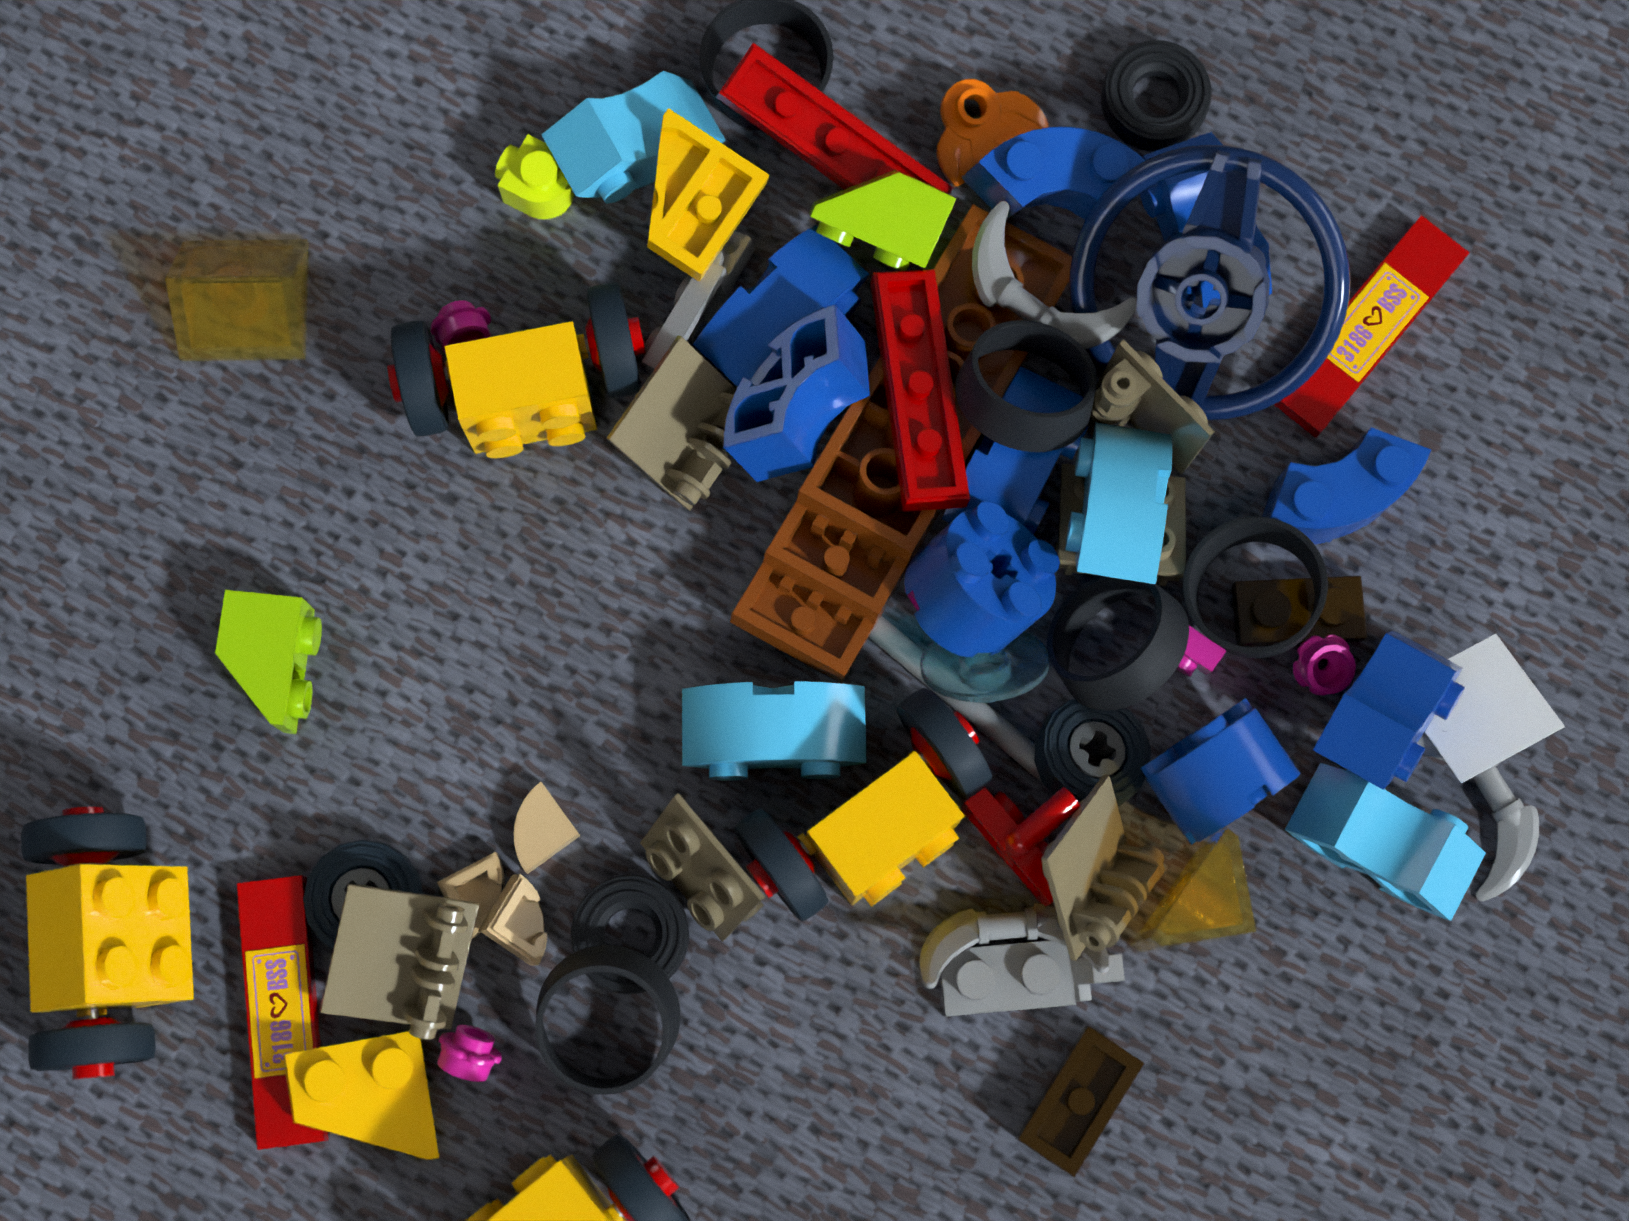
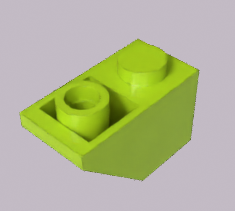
(890, 213)
(266, 650)

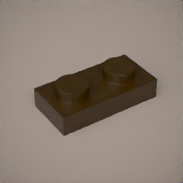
(1279, 608)
(1080, 1101)

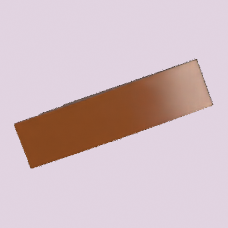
(848, 531)

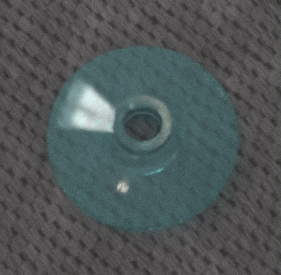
(986, 677)

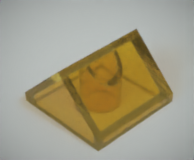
(240, 299)
(1205, 900)

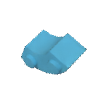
(614, 141)
(1122, 503)
(780, 727)
(1404, 849)

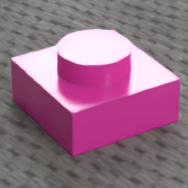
(1200, 654)

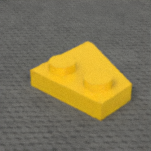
(697, 195)
(366, 1092)

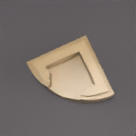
(540, 829)
(477, 883)
(518, 921)

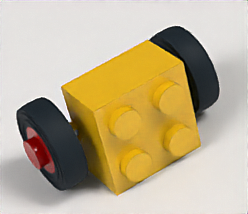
(519, 382)
(882, 826)
(101, 939)
(567, 1193)

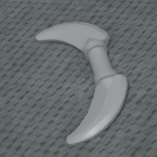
(999, 286)
(1515, 828)
(973, 927)

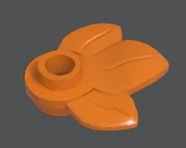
(971, 139)

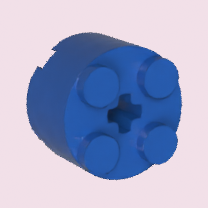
(982, 581)
(1219, 772)

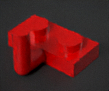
(1020, 839)

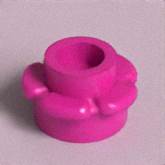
(460, 323)
(1335, 675)
(468, 1053)

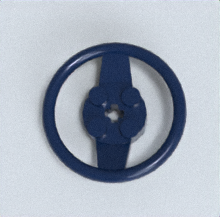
(1221, 251)

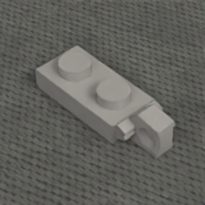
(699, 301)
(1020, 978)

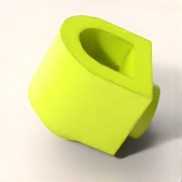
(533, 180)

